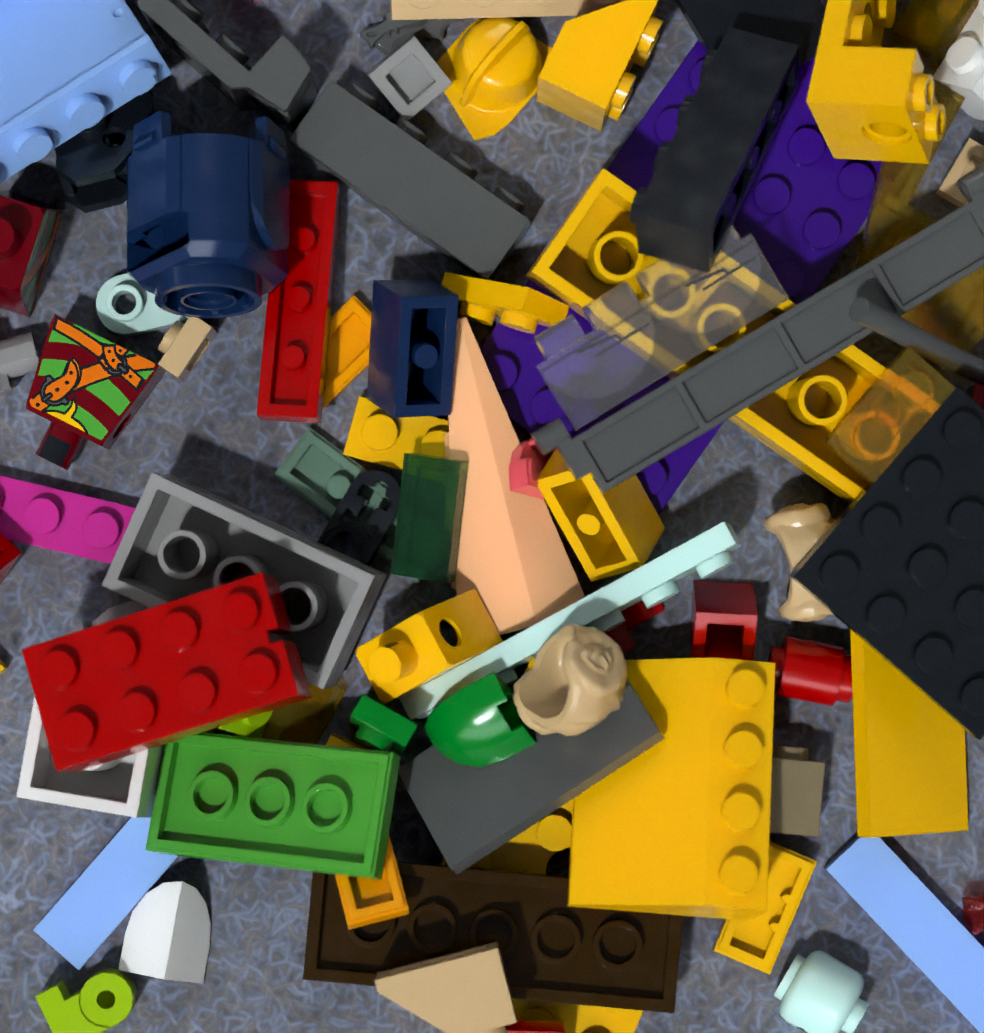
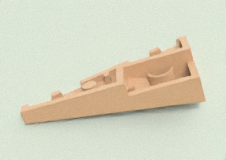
(506, 537)

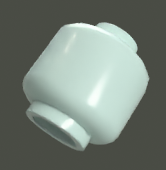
(821, 995)

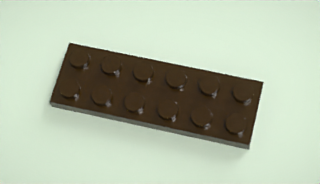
(544, 944)

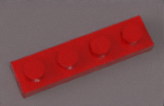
(301, 308)

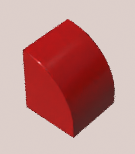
(723, 620)

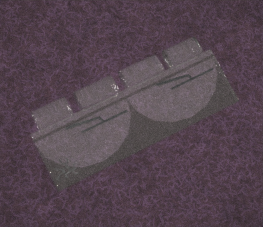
(651, 337)

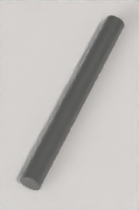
(920, 340)

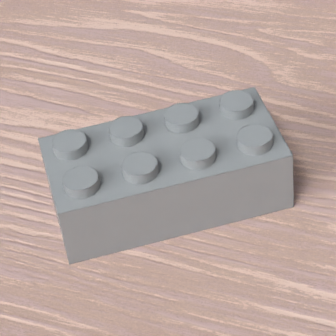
(196, 541)

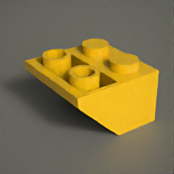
(592, 61)

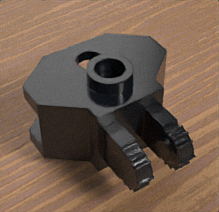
(95, 157)

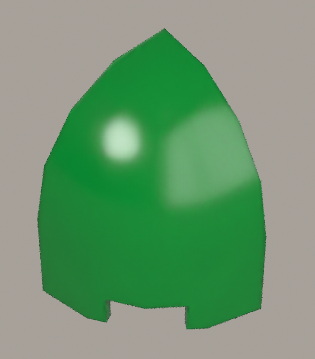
(479, 724)

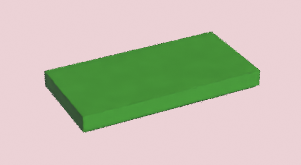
(275, 804)

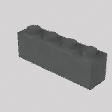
(411, 182)

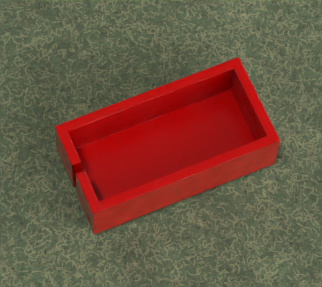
(165, 673)

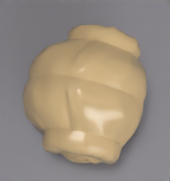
(798, 531)
(572, 682)

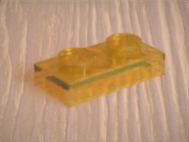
(889, 414)

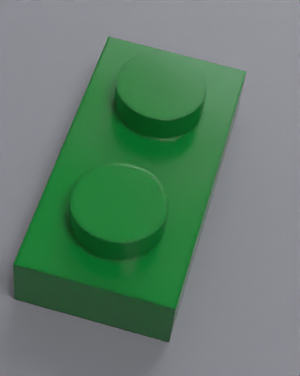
(380, 727)

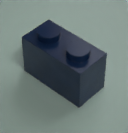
(412, 347)

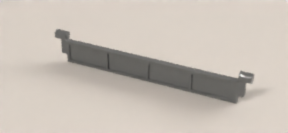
(775, 350)

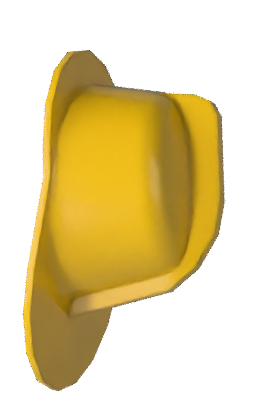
(493, 73)

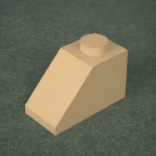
(454, 991)

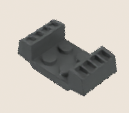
(276, 85)

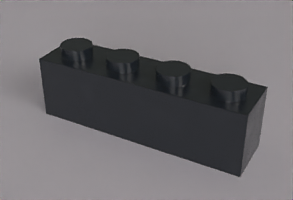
(716, 149)

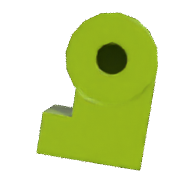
(95, 1008)

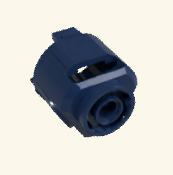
(207, 217)

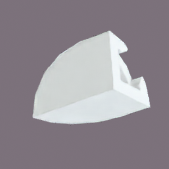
(168, 934)

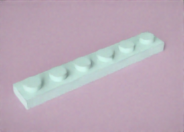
(651, 583)

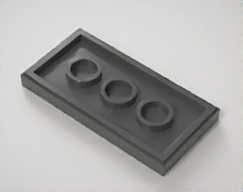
(486, 806)

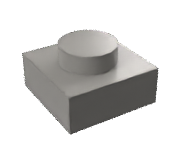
(409, 78)

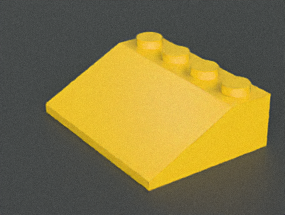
(692, 813)

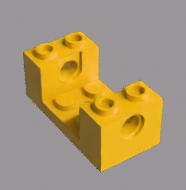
(871, 97)

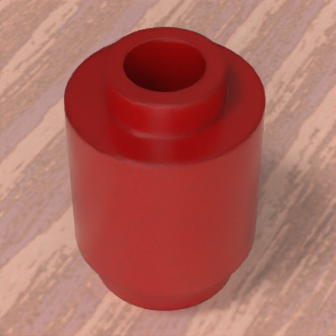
(812, 671)

